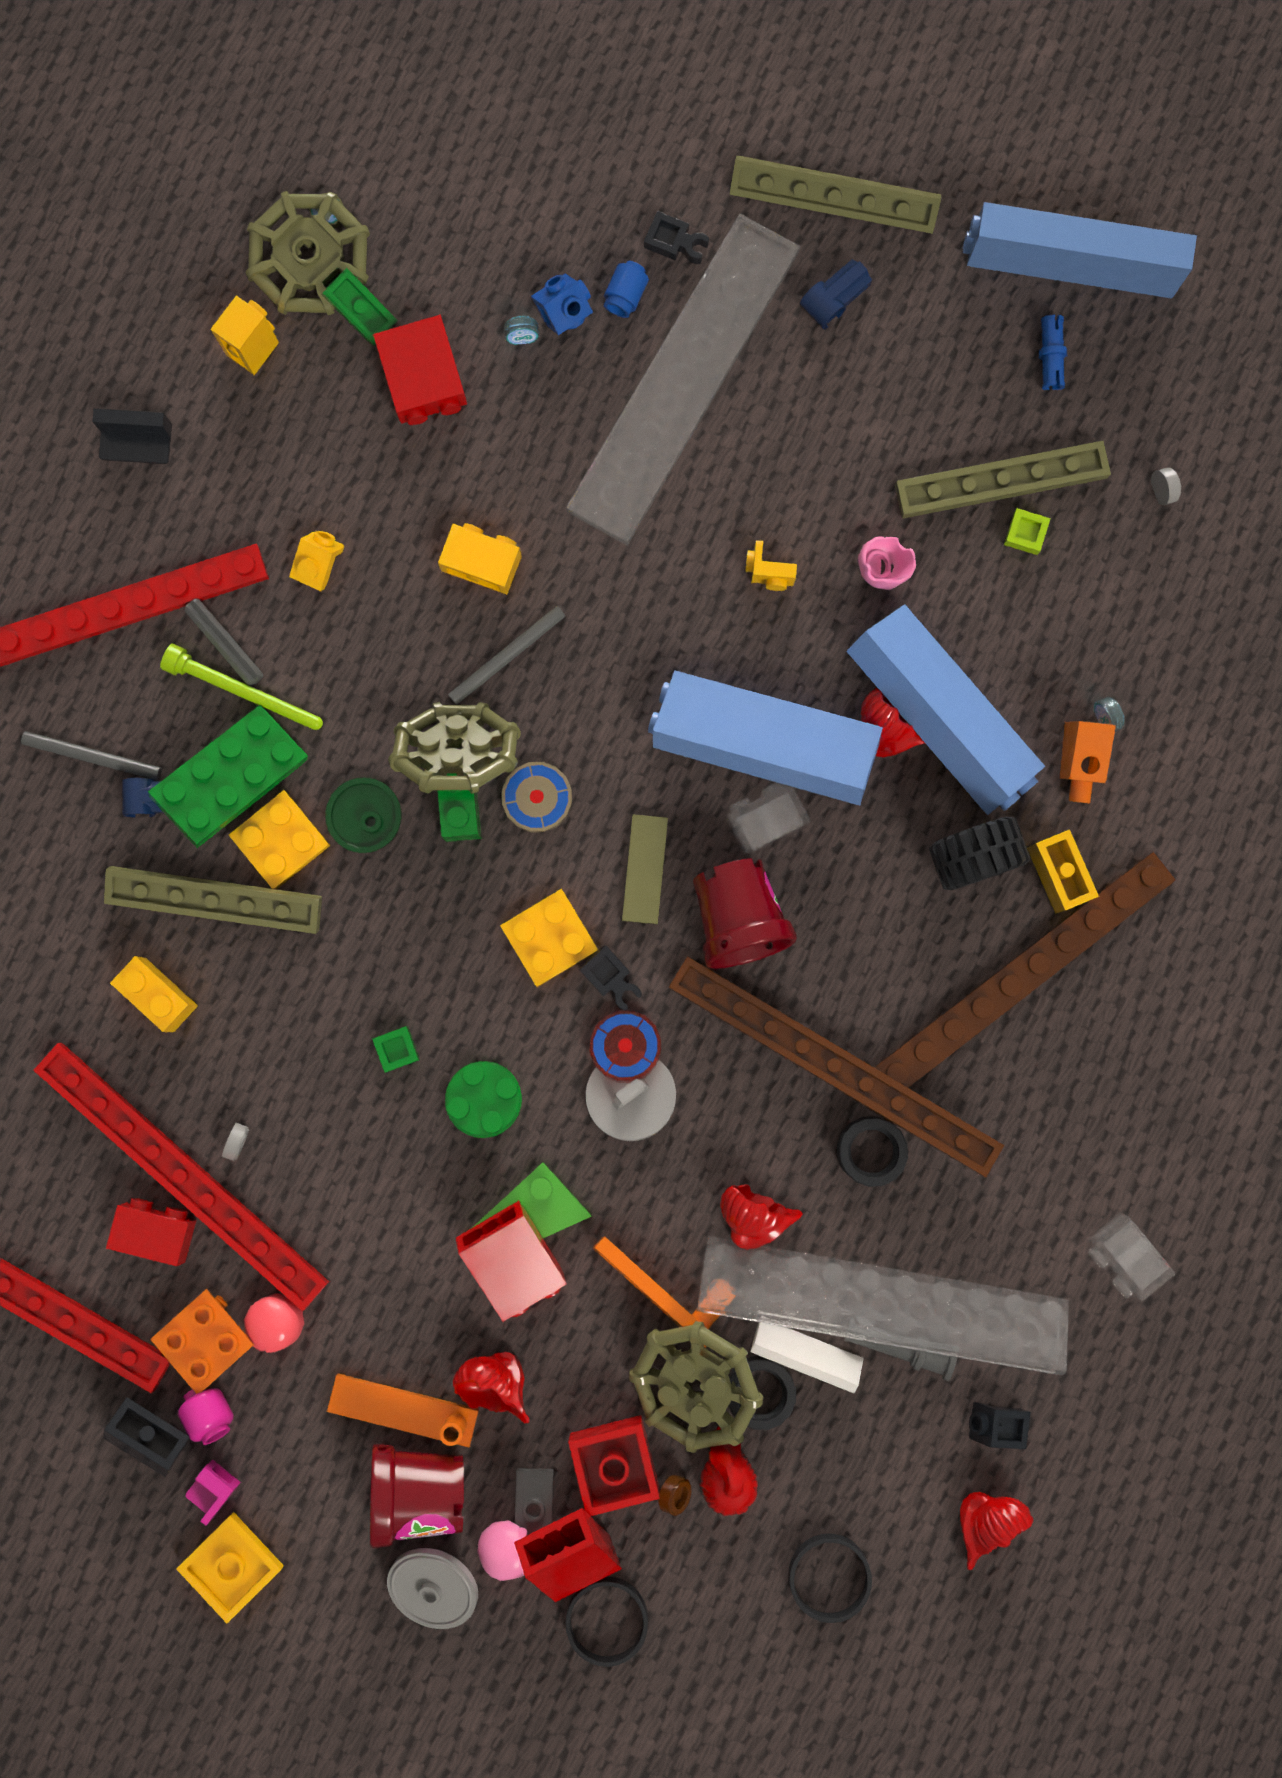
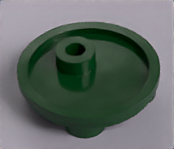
(363, 815)

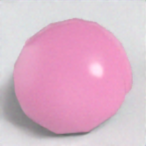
(891, 553)
(498, 1550)

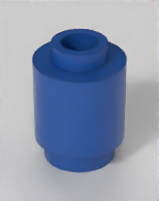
(625, 289)

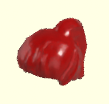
(896, 732)
(754, 1217)
(493, 1384)
(728, 1480)
(991, 1523)

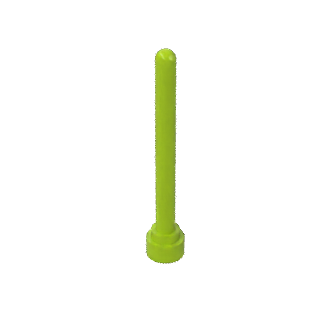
(178, 661)

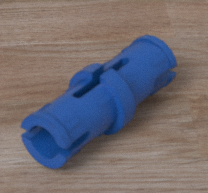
(1053, 352)

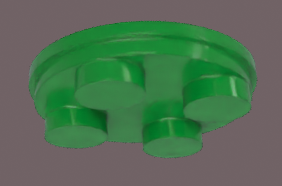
(483, 1099)

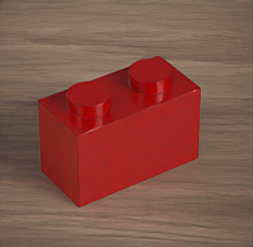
(151, 1232)

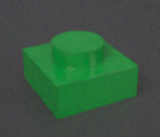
(396, 1049)

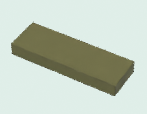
(645, 869)

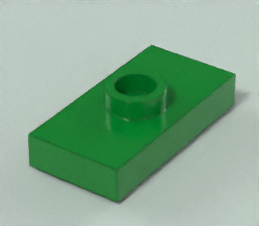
(358, 306)

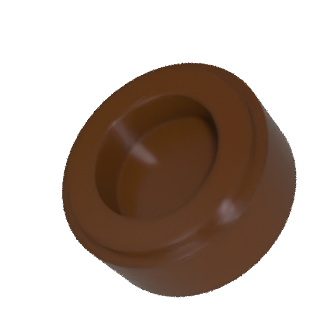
(675, 1495)

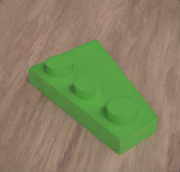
(545, 1201)

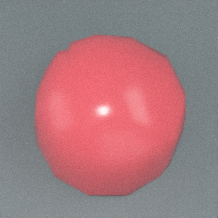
(273, 1323)

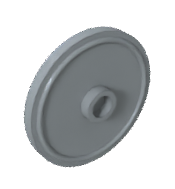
(634, 1108)
(432, 1588)

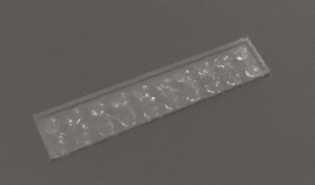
(683, 379)
(885, 1306)

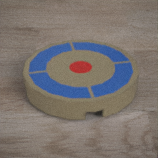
(537, 797)

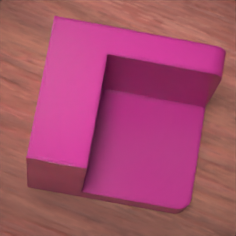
(212, 1490)

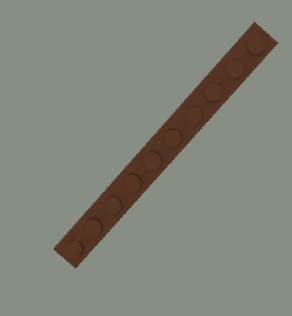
(1027, 971)
(837, 1067)

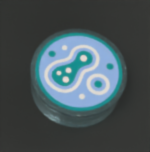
(521, 330)
(1109, 712)

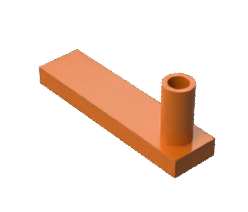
(650, 1288)
(403, 1410)

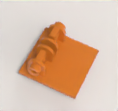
(202, 1341)

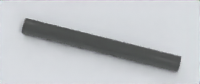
(506, 655)
(91, 755)

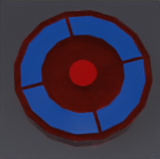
(625, 1046)

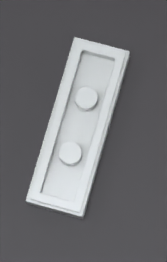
(808, 1355)

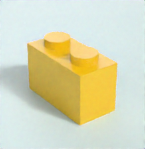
(245, 334)
(480, 557)
(1062, 871)
(154, 994)

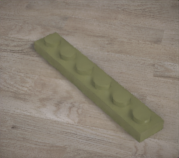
(835, 194)
(1002, 479)
(212, 899)

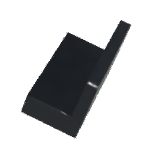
(133, 436)

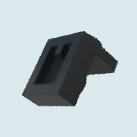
(999, 1426)

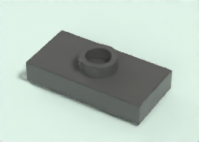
(534, 1498)

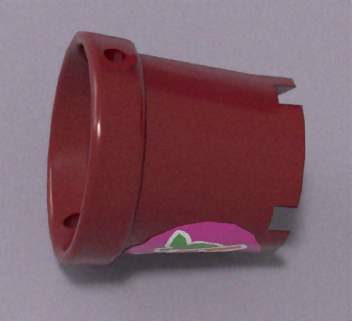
(740, 915)
(414, 1495)

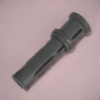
(918, 1359)

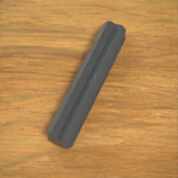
(223, 642)

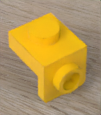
(315, 559)
(773, 574)

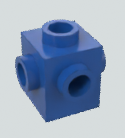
(563, 303)

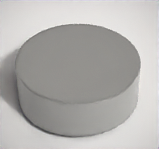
(1166, 486)
(235, 1142)

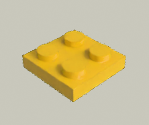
(279, 840)
(549, 938)
(230, 1567)

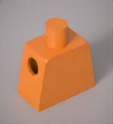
(1081, 741)

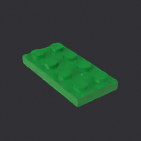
(228, 776)

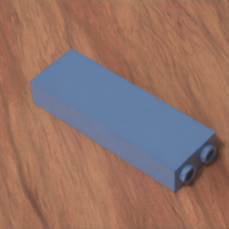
(1079, 250)
(946, 710)
(765, 737)

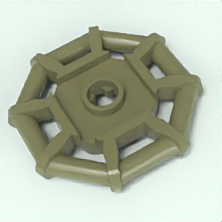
(286, 252)
(438, 752)
(693, 1406)

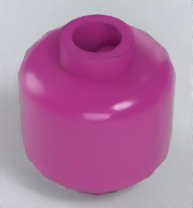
(205, 1415)

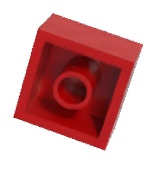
(614, 1465)

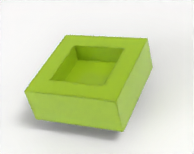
(1027, 531)

